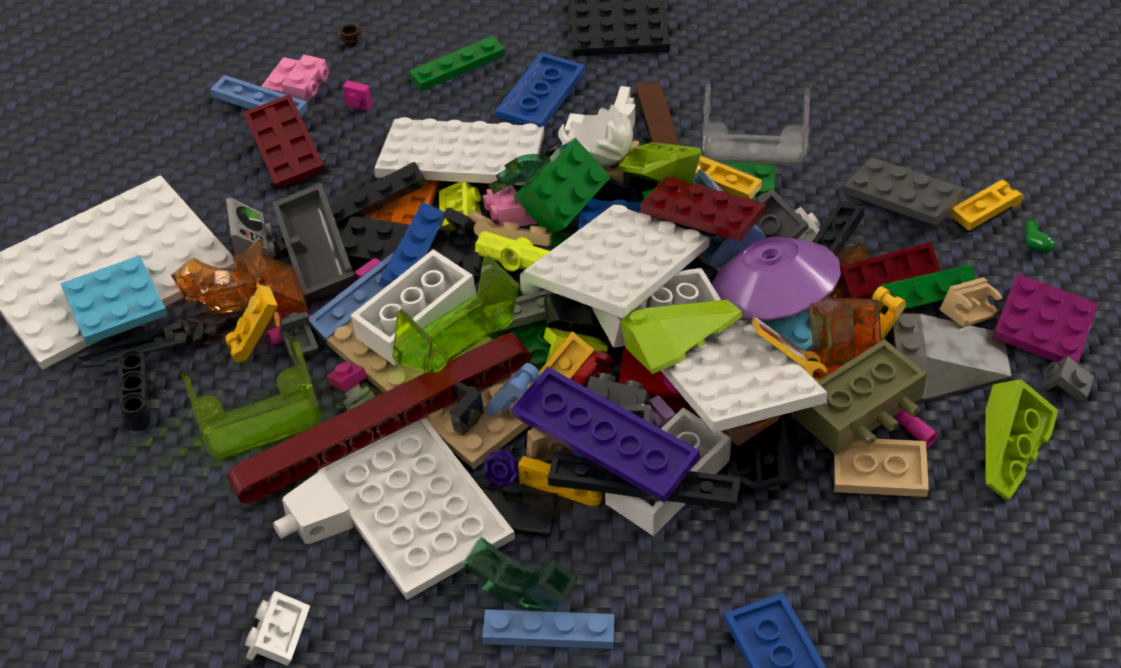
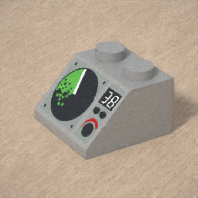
(247, 227)

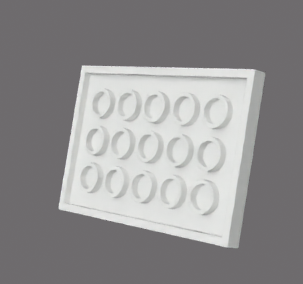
(456, 148)
(617, 260)
(742, 379)
(416, 506)

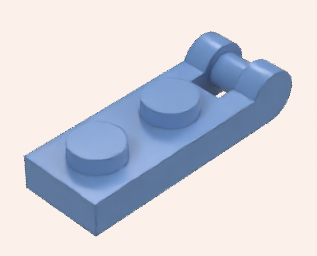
(512, 390)

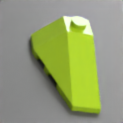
(664, 333)
(1015, 429)

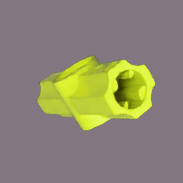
(510, 252)

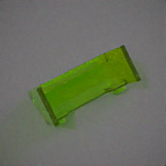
(460, 328)
(262, 421)

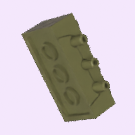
(864, 396)

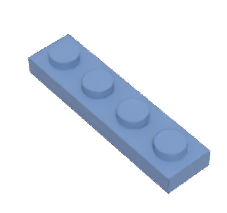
(248, 94)
(338, 311)
(548, 629)

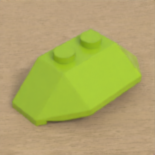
(661, 160)

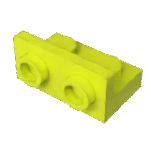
(461, 198)

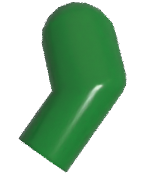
(1037, 239)

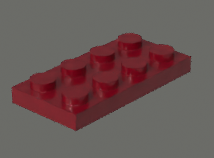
(284, 141)
(703, 208)
(861, 277)

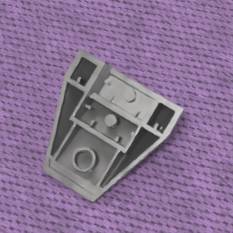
(951, 355)

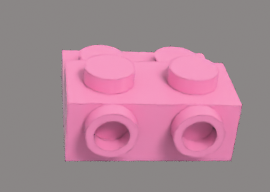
(298, 77)
(506, 208)

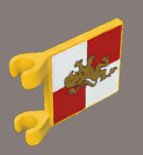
(789, 349)

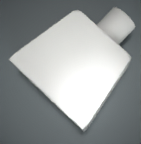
(314, 511)

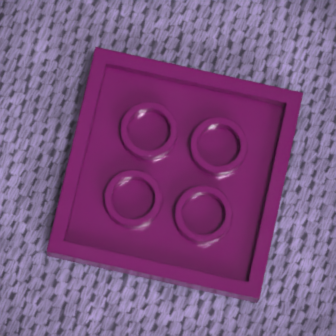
(1045, 320)

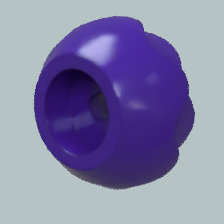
(496, 473)

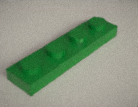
(457, 63)
(929, 287)

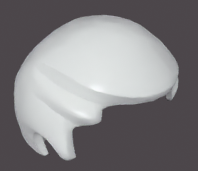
(603, 136)

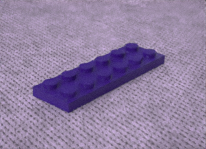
(606, 434)

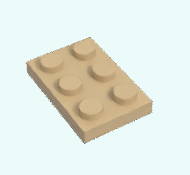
(882, 468)

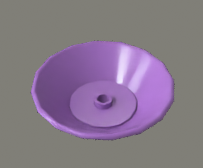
(778, 277)

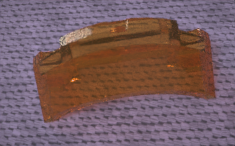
(222, 288)

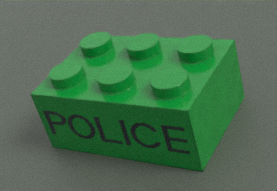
(562, 186)

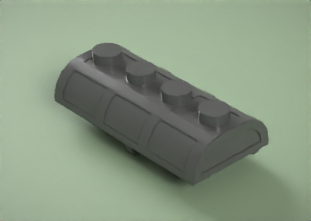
(314, 243)

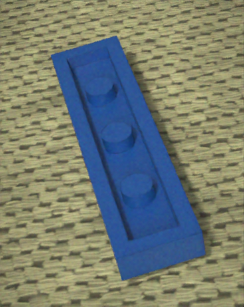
(414, 243)

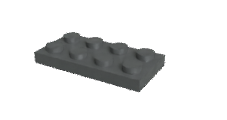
(904, 191)

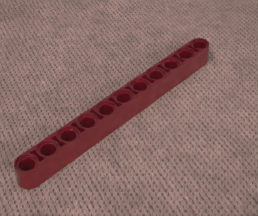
(375, 419)

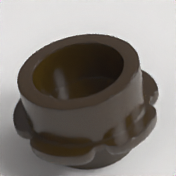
(350, 34)

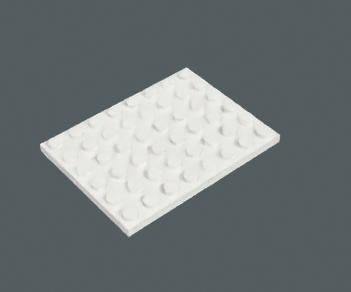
(138, 222)

